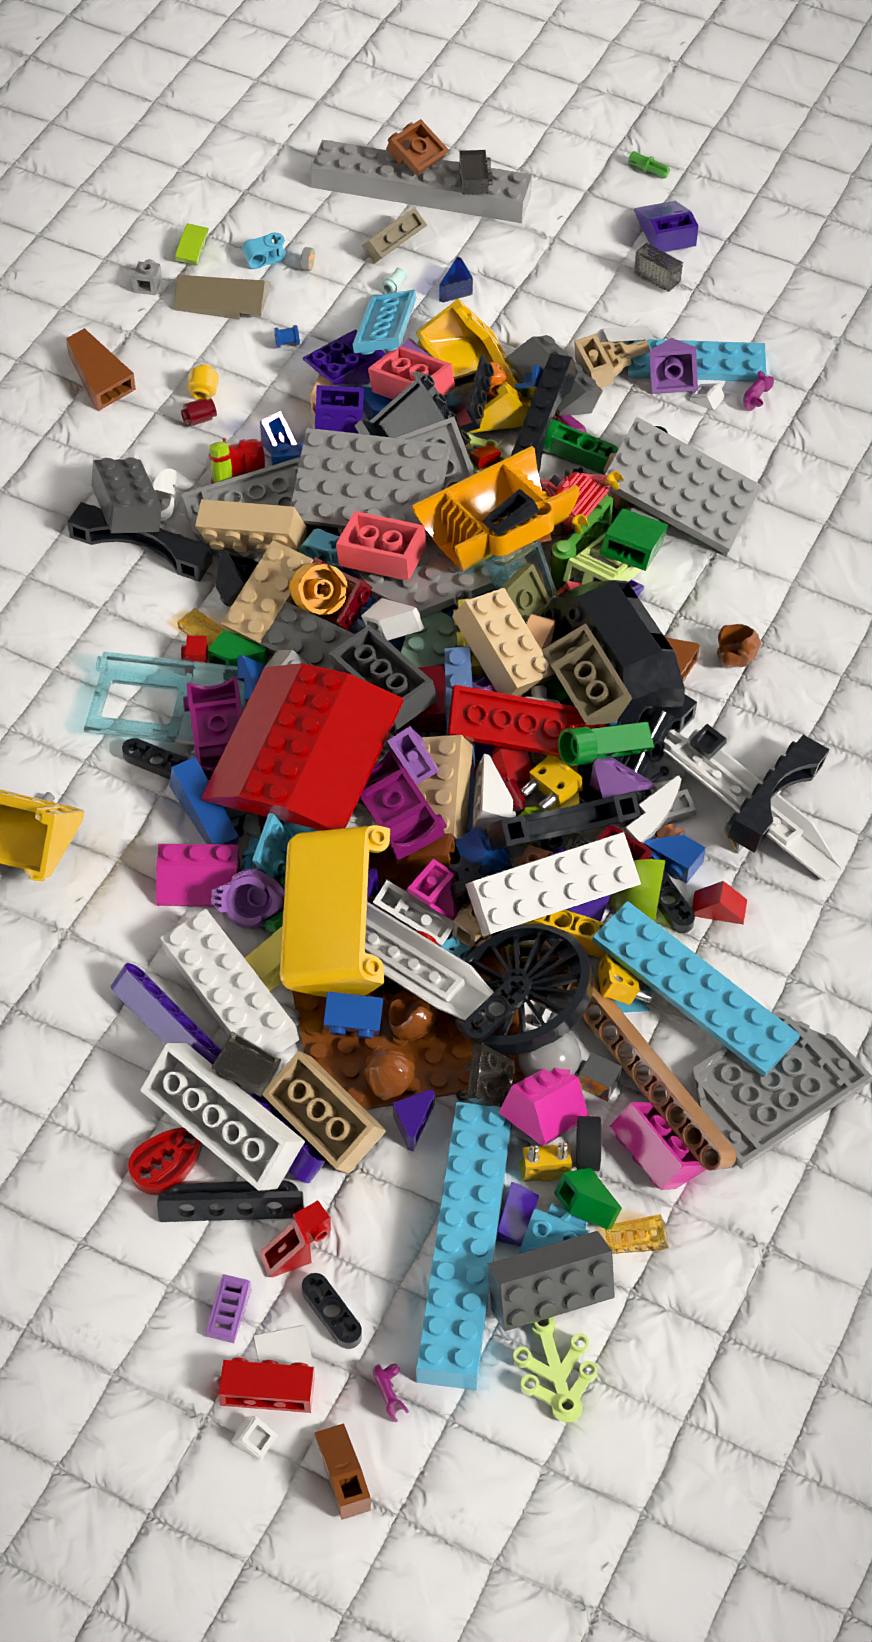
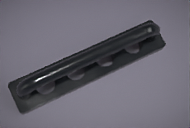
(229, 1195)

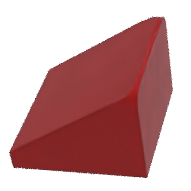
(486, 456)

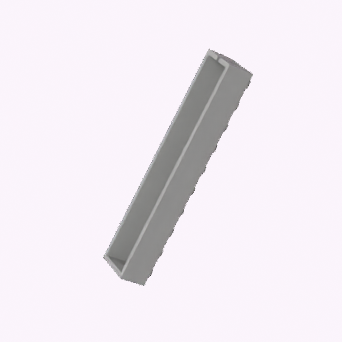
(379, 176)

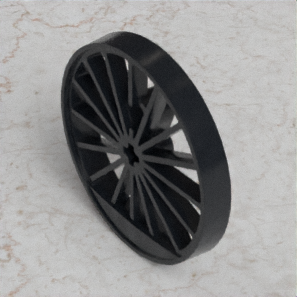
(540, 982)

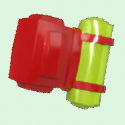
(235, 459)

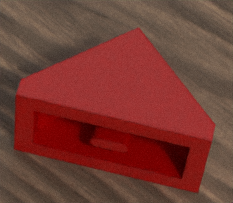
(720, 903)
(287, 1251)

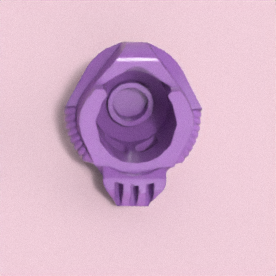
(249, 898)

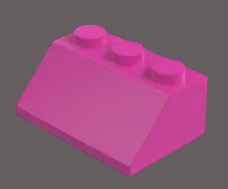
(192, 870)
(545, 1104)
(655, 1146)

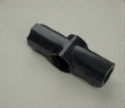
(659, 725)

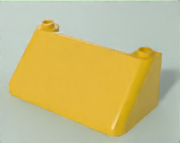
(460, 339)
(35, 833)
(328, 912)

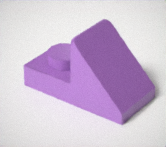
(413, 755)

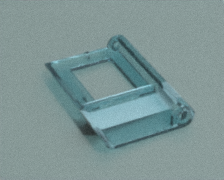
(154, 673)

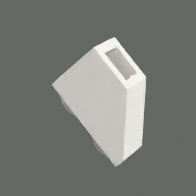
(393, 619)

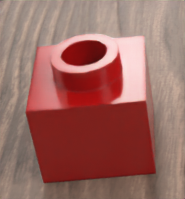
(195, 649)
(314, 1221)

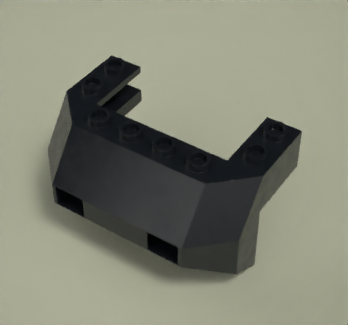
(628, 640)

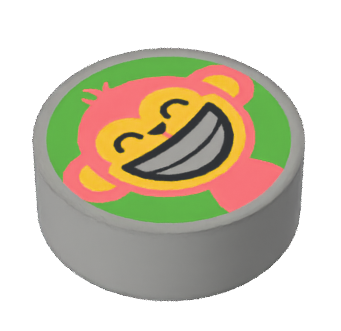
(307, 258)

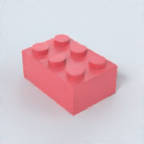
(395, 372)
(381, 545)

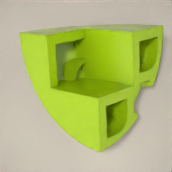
(645, 895)

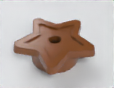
(668, 830)

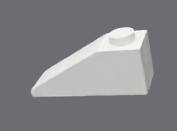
(491, 796)
(413, 912)

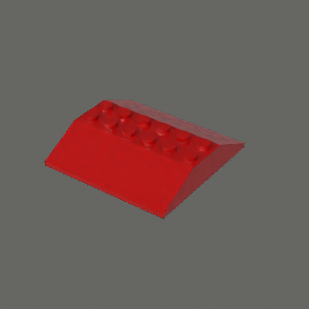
(304, 746)

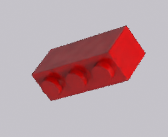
(267, 1385)

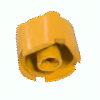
(332, 588)

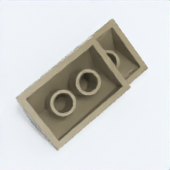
(220, 296)
(588, 677)

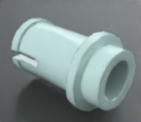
(391, 283)

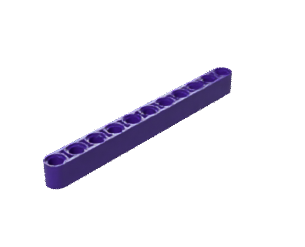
(174, 1026)

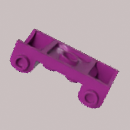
(213, 720)
(399, 805)

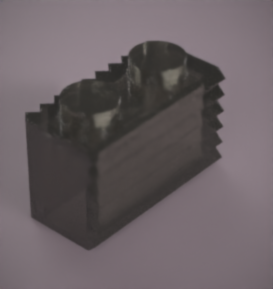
(474, 172)
(658, 267)

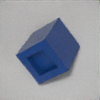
(530, 383)

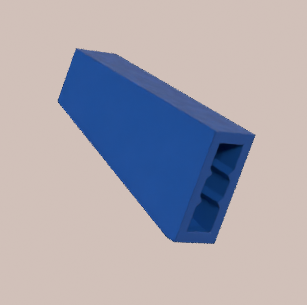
(210, 819)

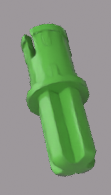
(648, 164)

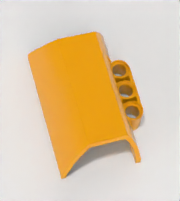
(456, 513)

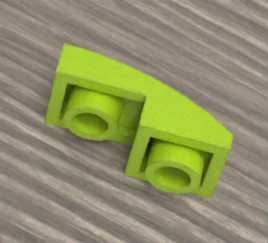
(191, 244)

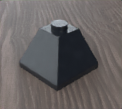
(232, 575)

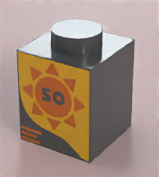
(599, 1076)

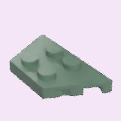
(428, 645)

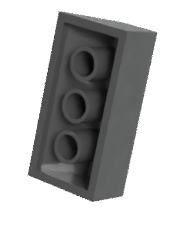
(536, 351)

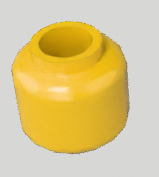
(202, 382)

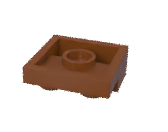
(416, 147)

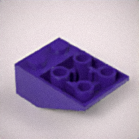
(668, 225)
(339, 362)
(338, 408)

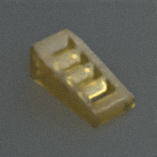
(645, 1224)

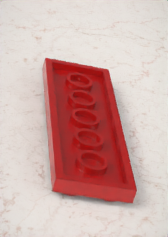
(511, 720)

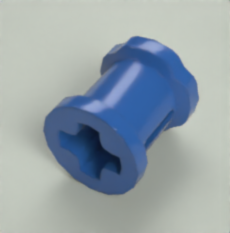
(286, 336)

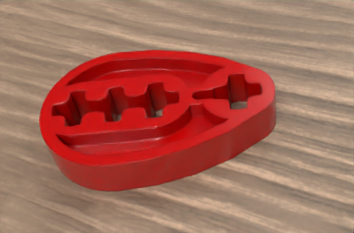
(151, 1152)

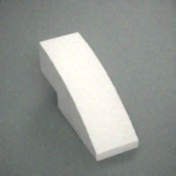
(654, 812)

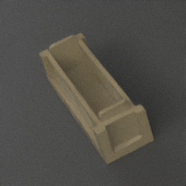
(394, 235)

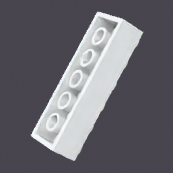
(553, 884)
(228, 984)
(222, 1116)

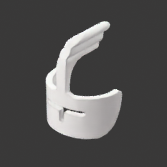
(165, 489)

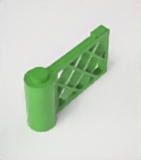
(563, 550)

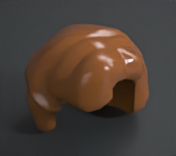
(737, 645)
(411, 1018)
(388, 1072)

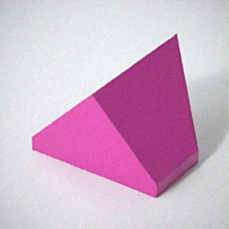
(434, 888)

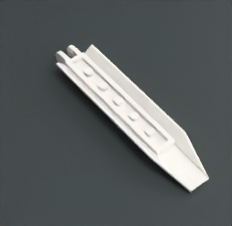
(735, 783)
(426, 967)

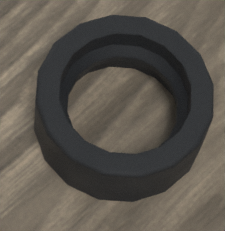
(588, 1142)

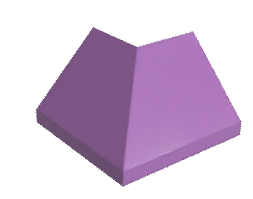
(673, 367)
(615, 778)

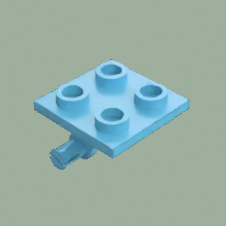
(270, 850)
(552, 1228)

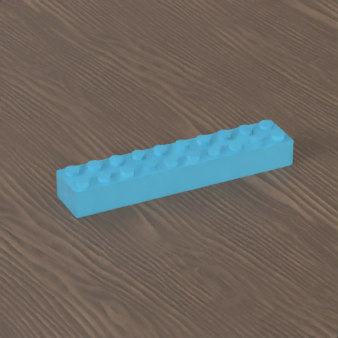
(463, 1247)

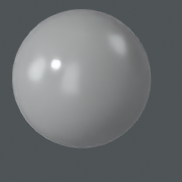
(560, 1054)

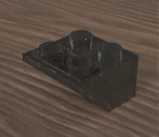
(245, 1064)

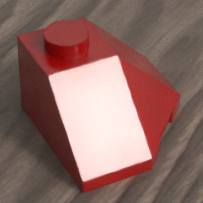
(513, 764)

